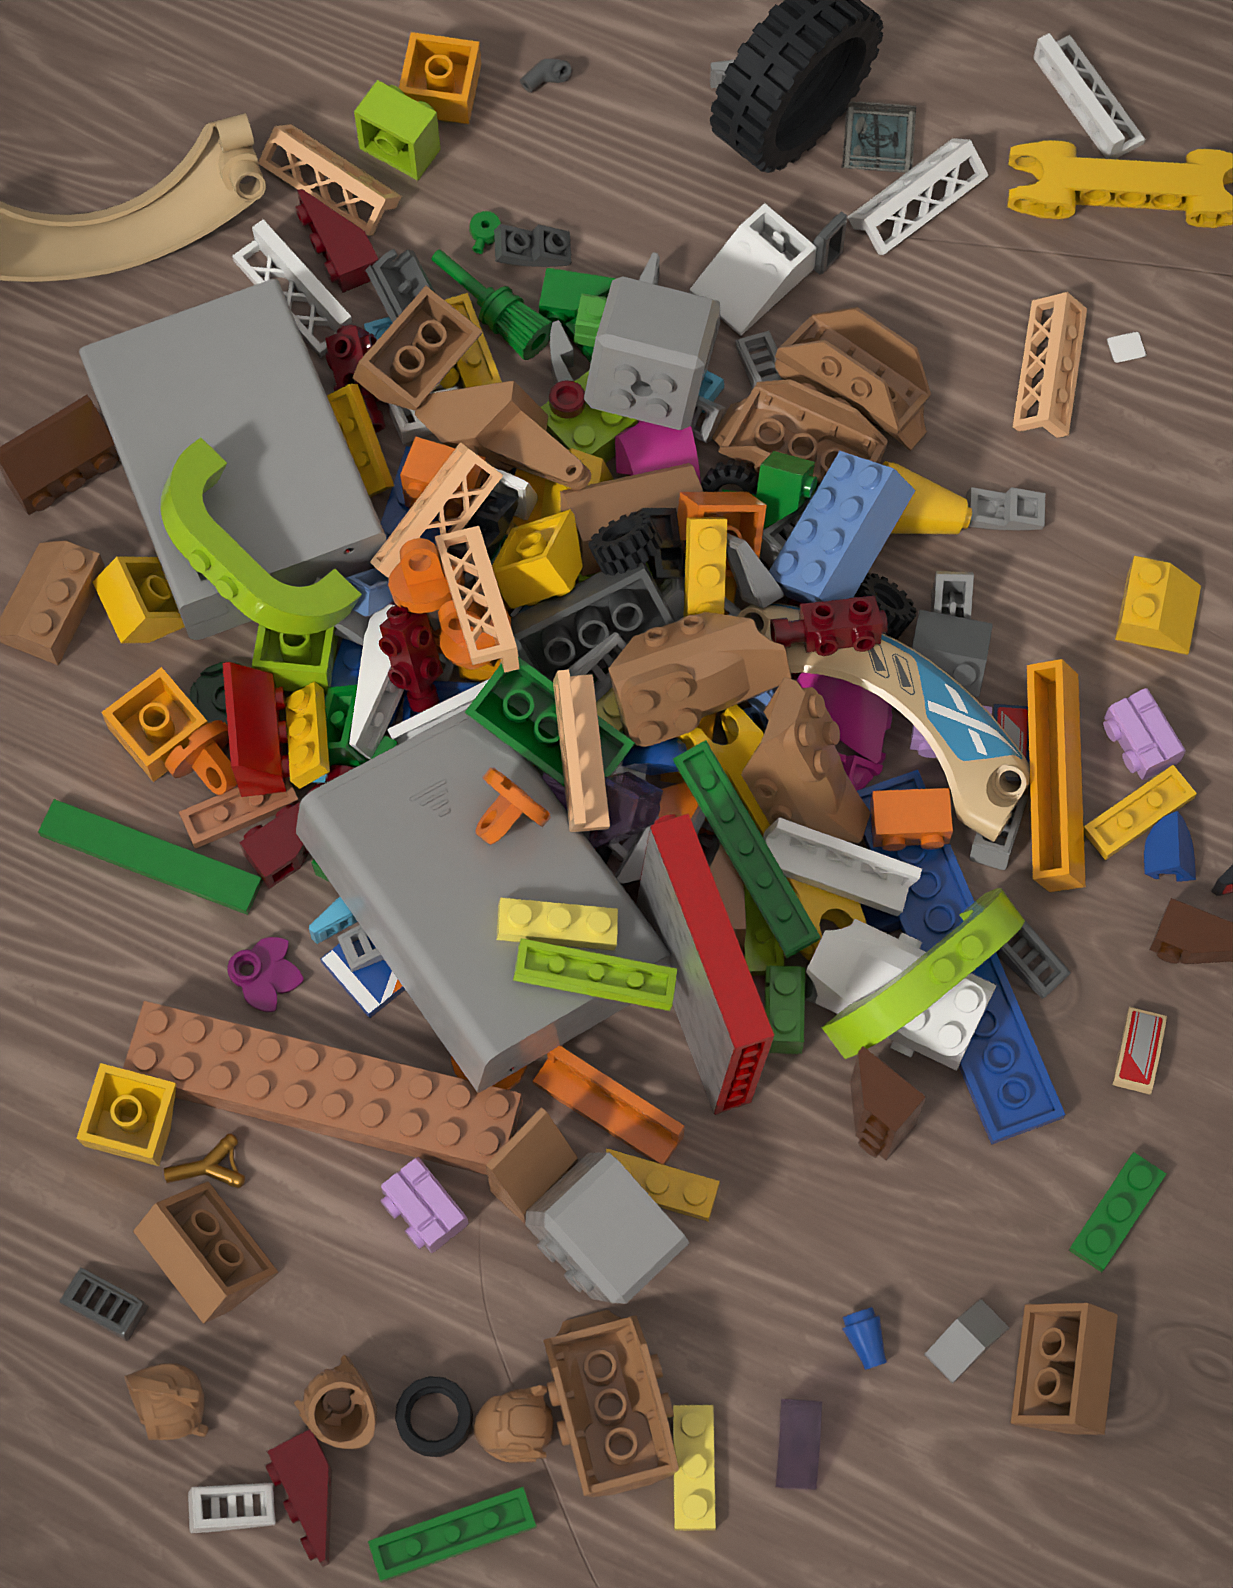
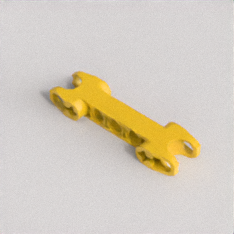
(1074, 181)
(743, 740)

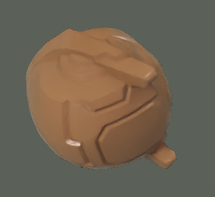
(168, 1401)
(326, 1405)
(515, 1425)

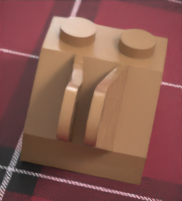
(505, 428)

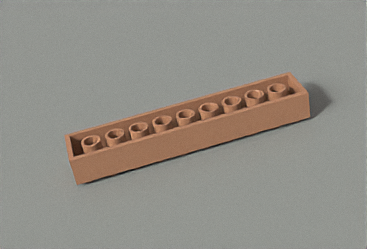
(323, 1088)

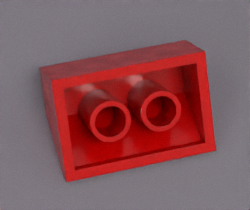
(255, 730)

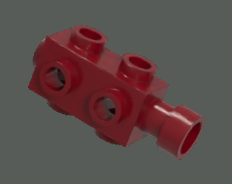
(345, 362)
(833, 626)
(412, 656)

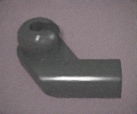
(546, 71)

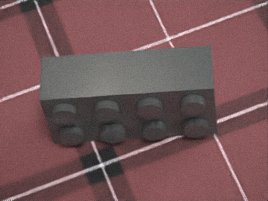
(570, 626)

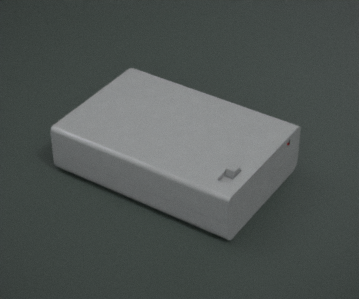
(254, 396)
(429, 889)

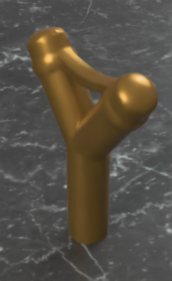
(209, 1165)

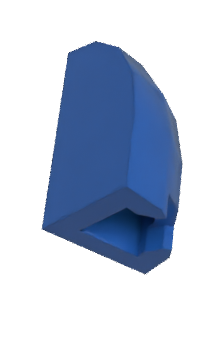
(655, 758)
(1170, 849)

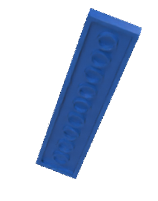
(1002, 1058)

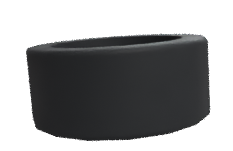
(403, 1413)

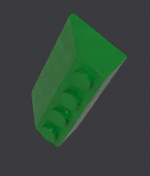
(523, 715)

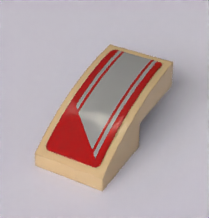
(1139, 1050)

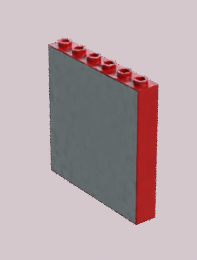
(713, 983)

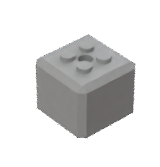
(651, 353)
(604, 1230)

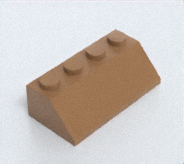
(610, 499)

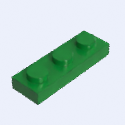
(1117, 1212)

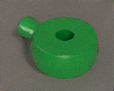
(482, 229)

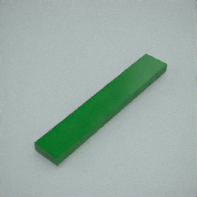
(746, 849)
(150, 856)

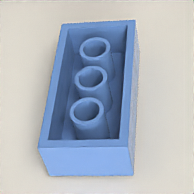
(841, 530)

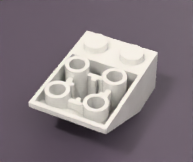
(756, 268)

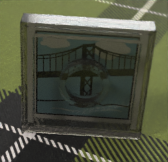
(879, 136)

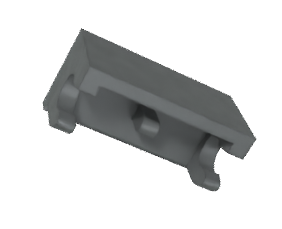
(398, 280)

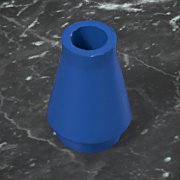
(865, 1335)

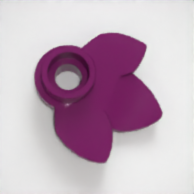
(270, 976)

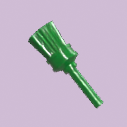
(502, 311)

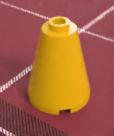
(931, 507)

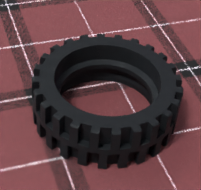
(794, 78)

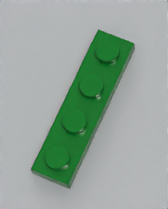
(452, 1534)

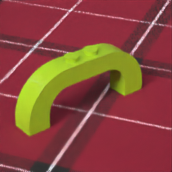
(231, 568)
(985, 929)

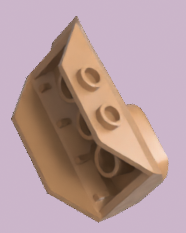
(863, 363)
(798, 423)
(691, 671)
(799, 769)
(610, 1403)

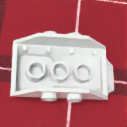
(862, 959)

